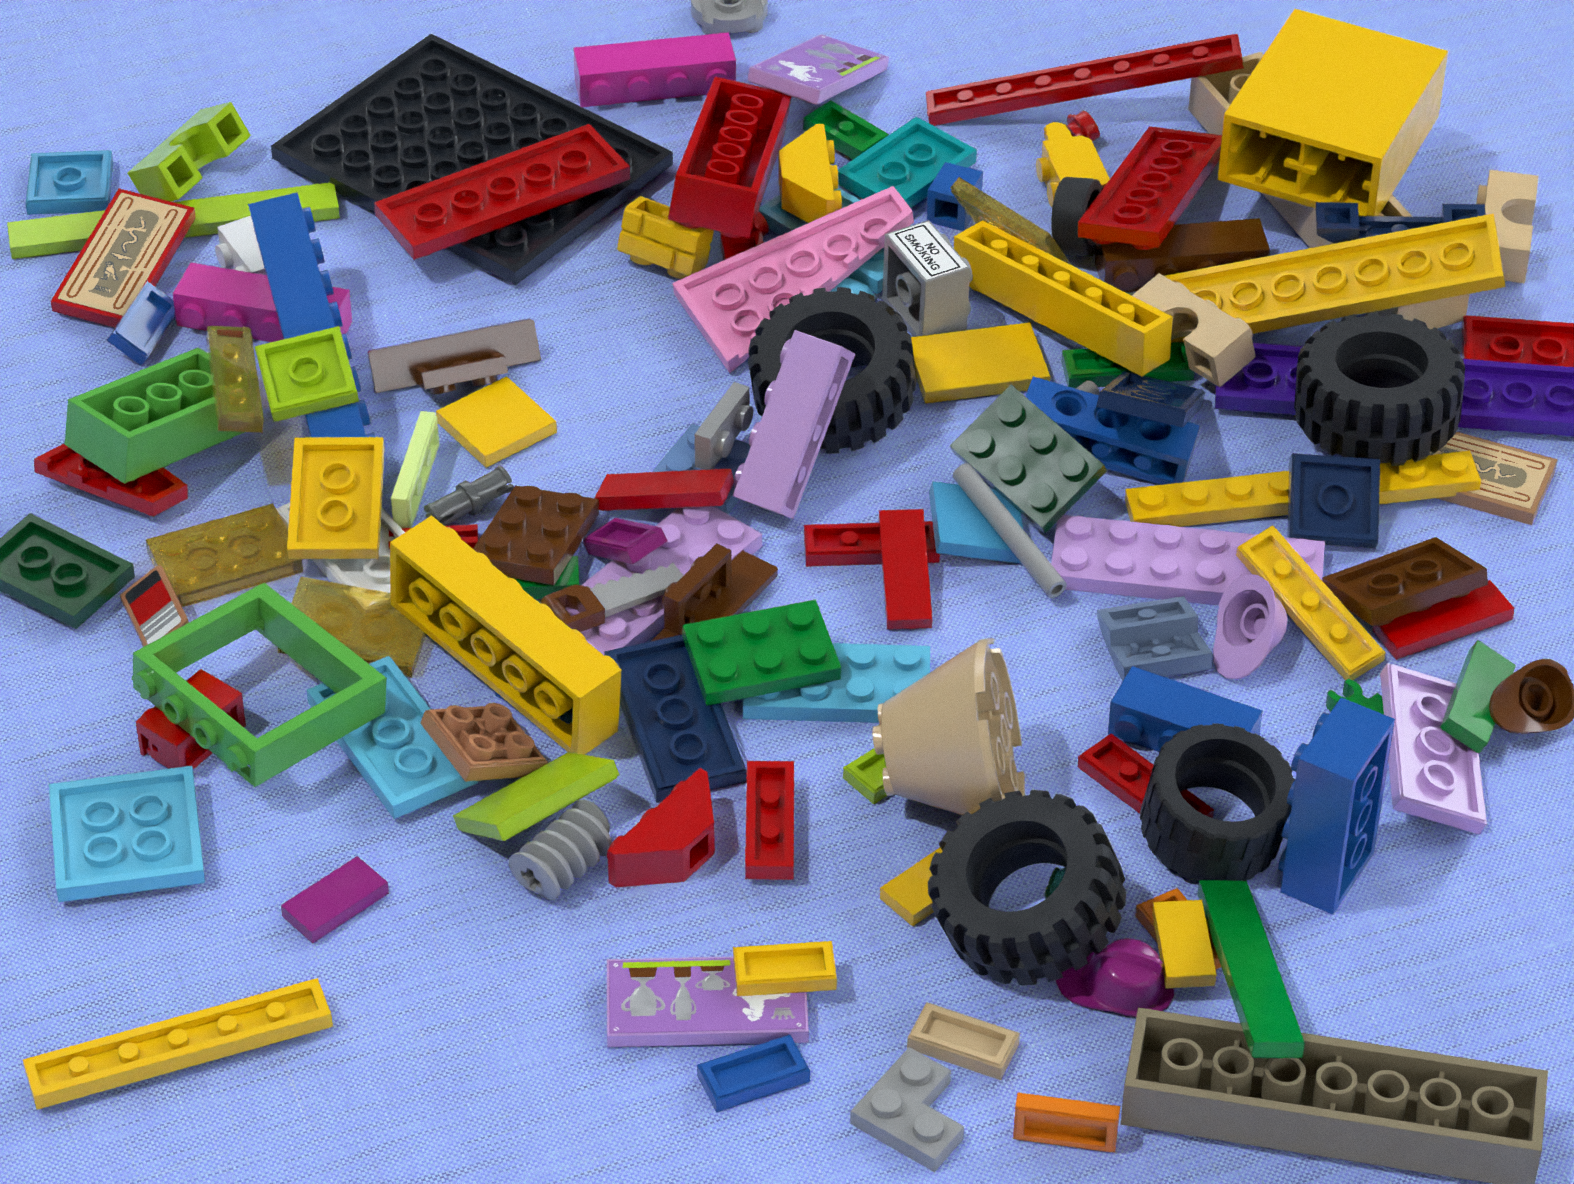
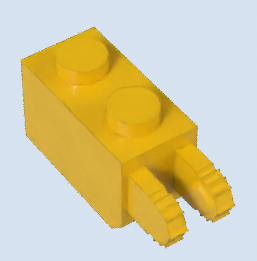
(1067, 157)

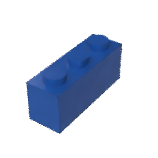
(1155, 708)

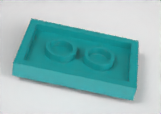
(905, 160)

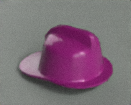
(1119, 980)

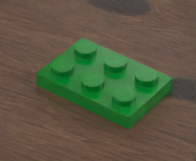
(761, 652)

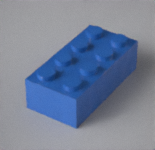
(1335, 804)

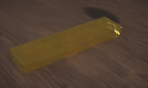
(234, 379)

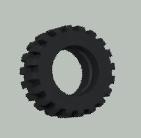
(859, 324)
(1379, 388)
(1045, 936)

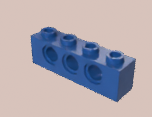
(1117, 439)

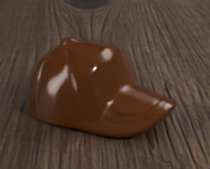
(1534, 699)

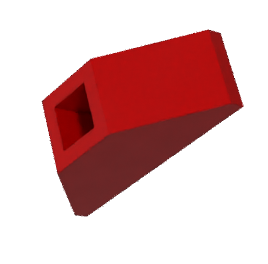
(668, 840)

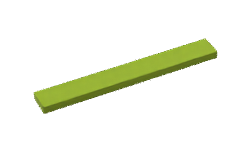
(72, 231)

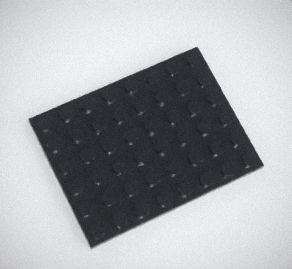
(447, 112)

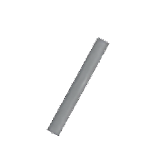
(1009, 530)

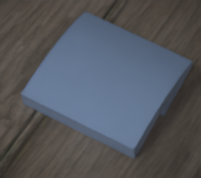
(1155, 637)

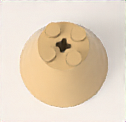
(953, 734)

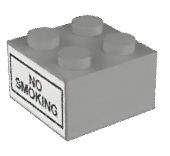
(926, 280)

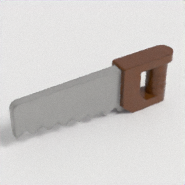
(608, 599)

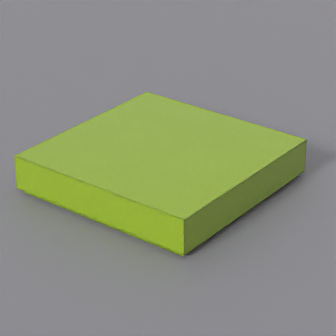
(306, 374)

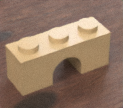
(1513, 202)
(1213, 340)

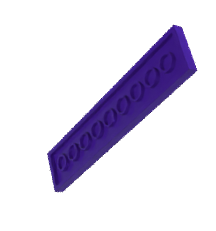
(1494, 392)

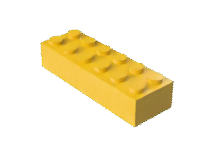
(505, 636)

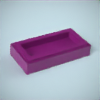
(624, 540)
(334, 899)

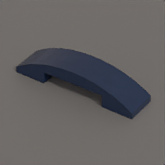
(1342, 222)

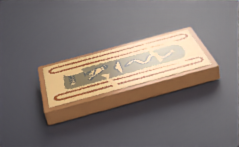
(1510, 478)

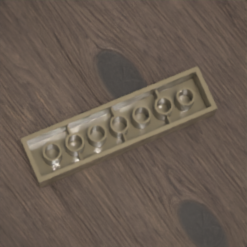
(1337, 1100)

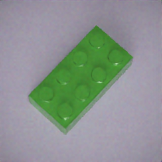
(147, 418)

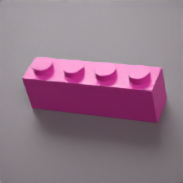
(652, 69)
(237, 299)

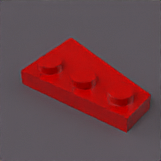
(146, 494)

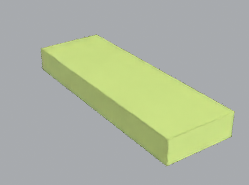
(415, 470)

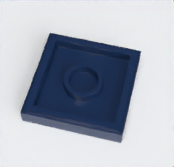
(1334, 500)

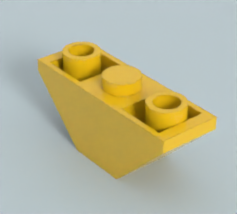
(806, 176)

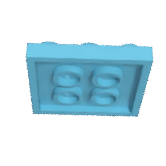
(125, 834)

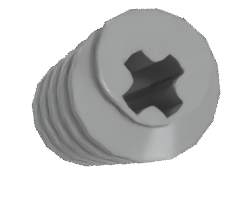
(562, 850)

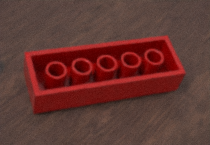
(729, 158)

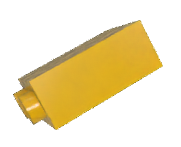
(1332, 114)

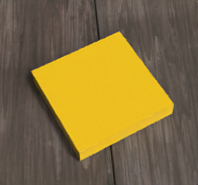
(496, 421)

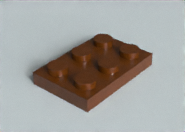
(537, 533)
(1406, 581)

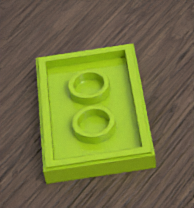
(536, 796)

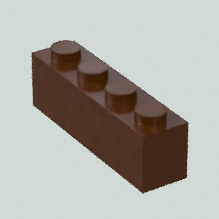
(1183, 250)

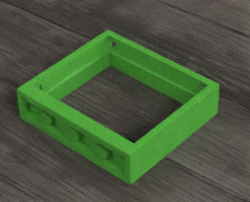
(357, 684)

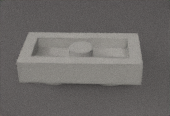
(722, 426)

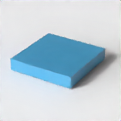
(69, 182)
(963, 529)

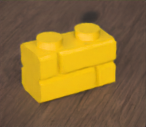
(663, 242)

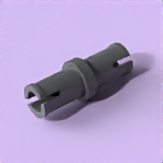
(470, 496)

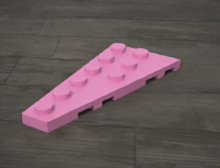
(741, 291)

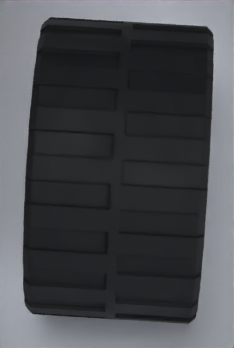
(1223, 760)

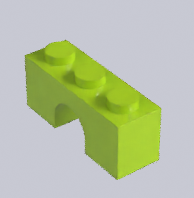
(174, 164)

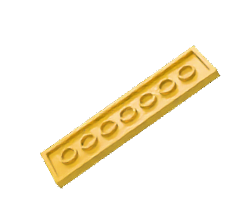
(1354, 275)

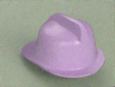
(1247, 626)

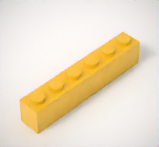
(1066, 299)

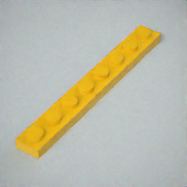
(1268, 492)

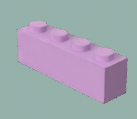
(792, 423)

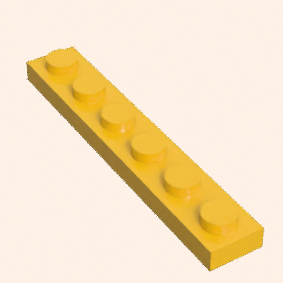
(177, 1043)

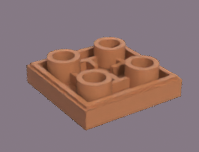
(483, 742)

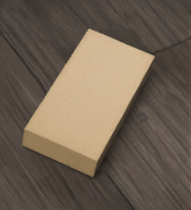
(963, 1040)

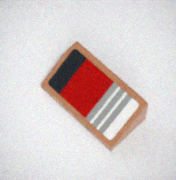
(153, 606)

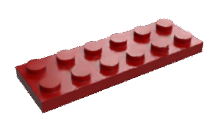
(1151, 188)
(501, 191)

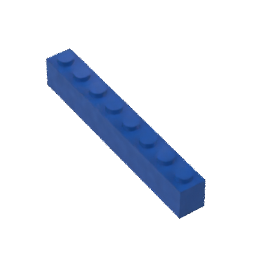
(301, 296)

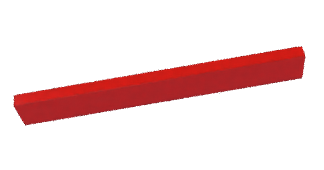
(1084, 79)

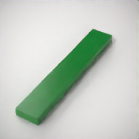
(1250, 970)

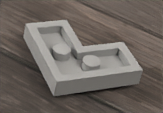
(900, 1113)

